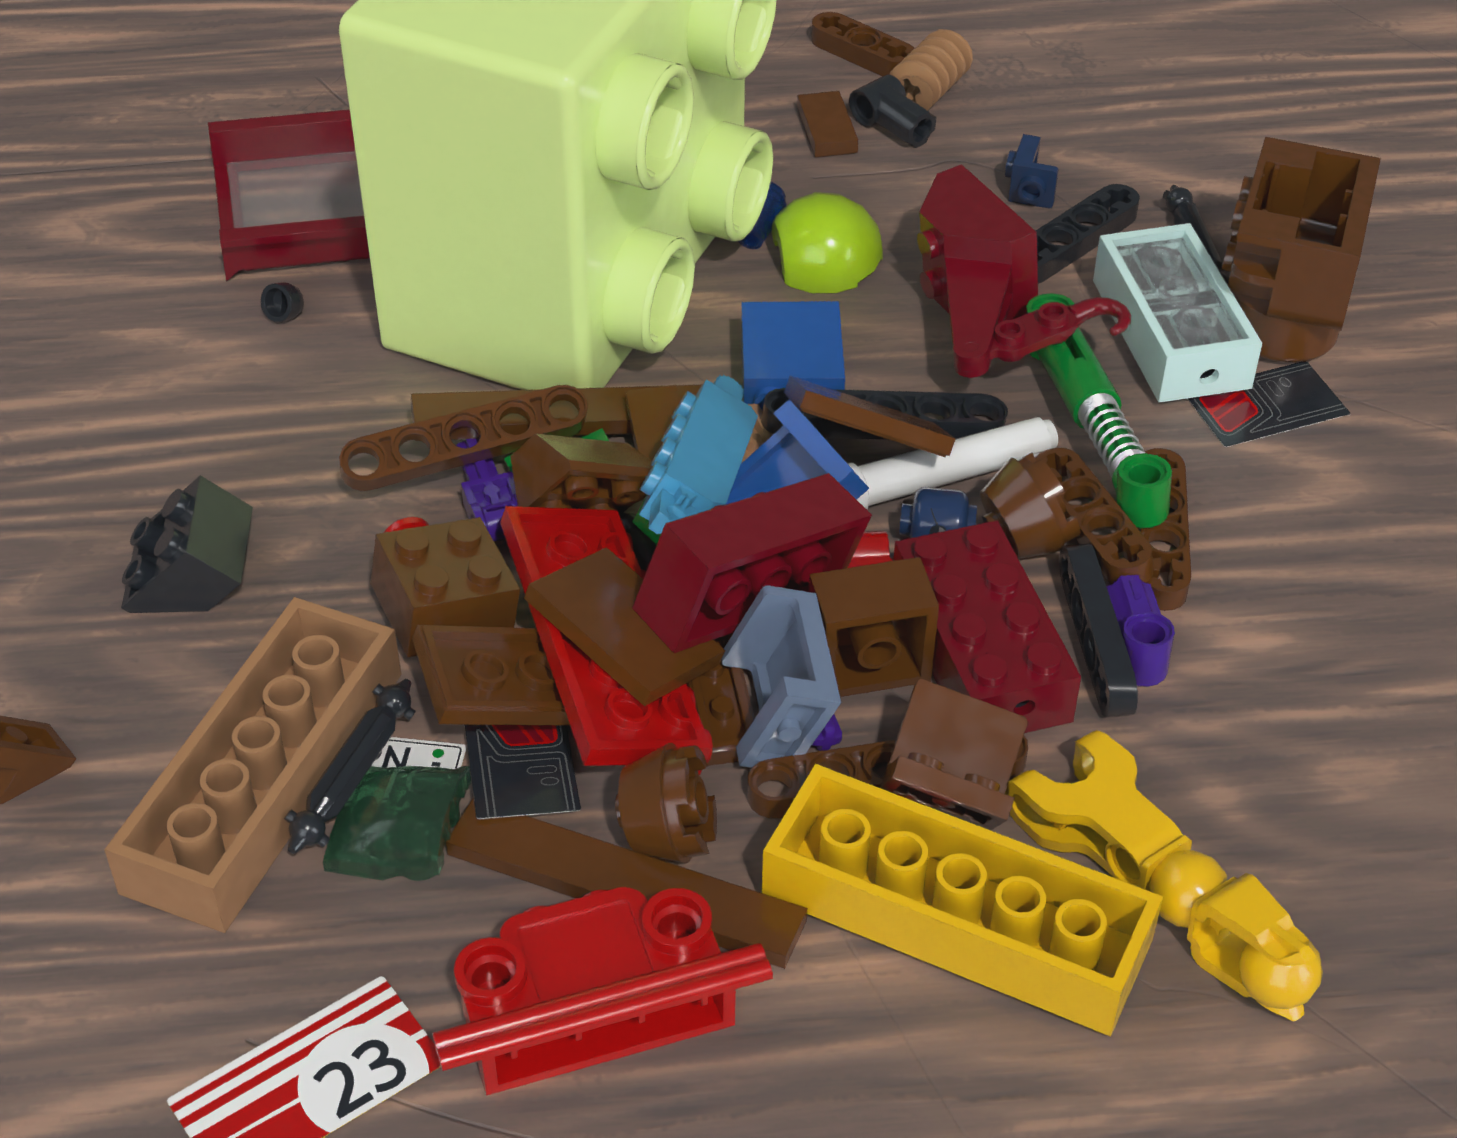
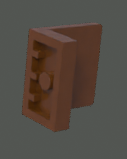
(955, 755)

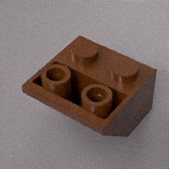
(578, 473)

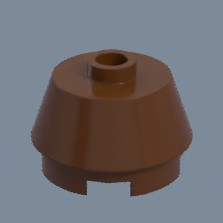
(1029, 507)
(666, 804)

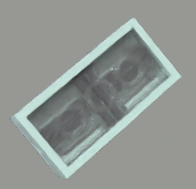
(1183, 314)

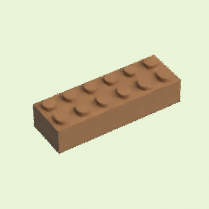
(256, 754)

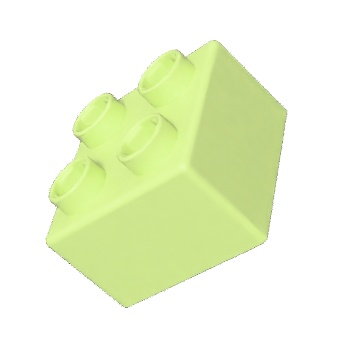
(549, 173)

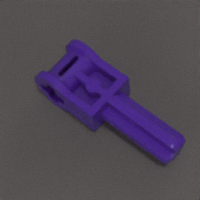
(487, 492)

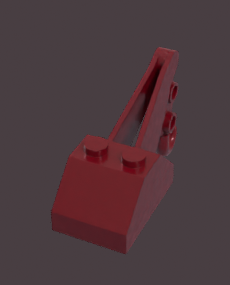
(985, 273)

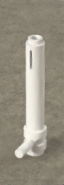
(969, 457)

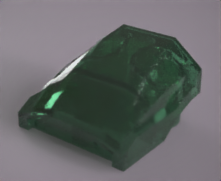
(397, 823)

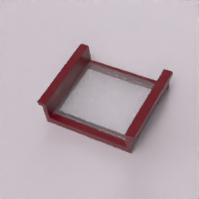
(287, 191)

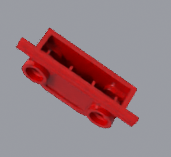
(593, 985)

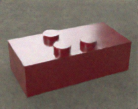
(721, 558)

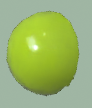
(826, 243)

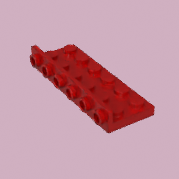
(603, 715)

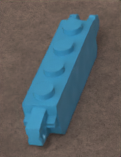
(698, 453)

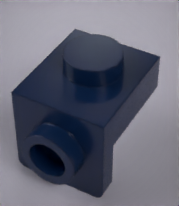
(1030, 181)

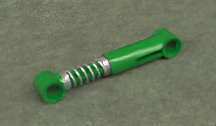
(1139, 478)

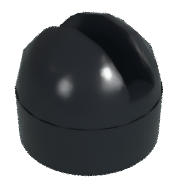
(281, 301)

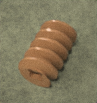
(934, 67)

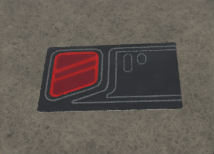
(1276, 404)
(521, 770)

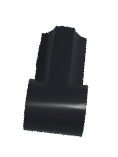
(886, 104)

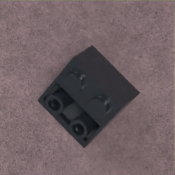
(188, 551)

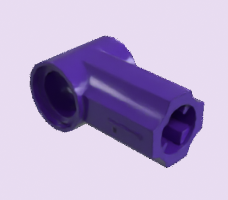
(1143, 628)

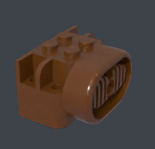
(1299, 245)

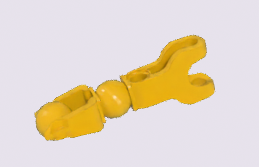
(1231, 924)

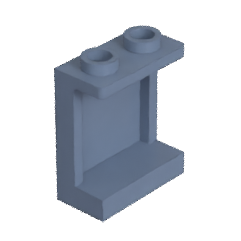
(791, 673)

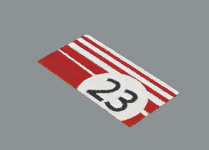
(313, 1072)

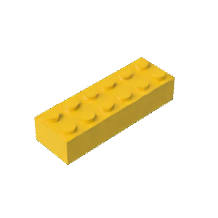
(962, 897)

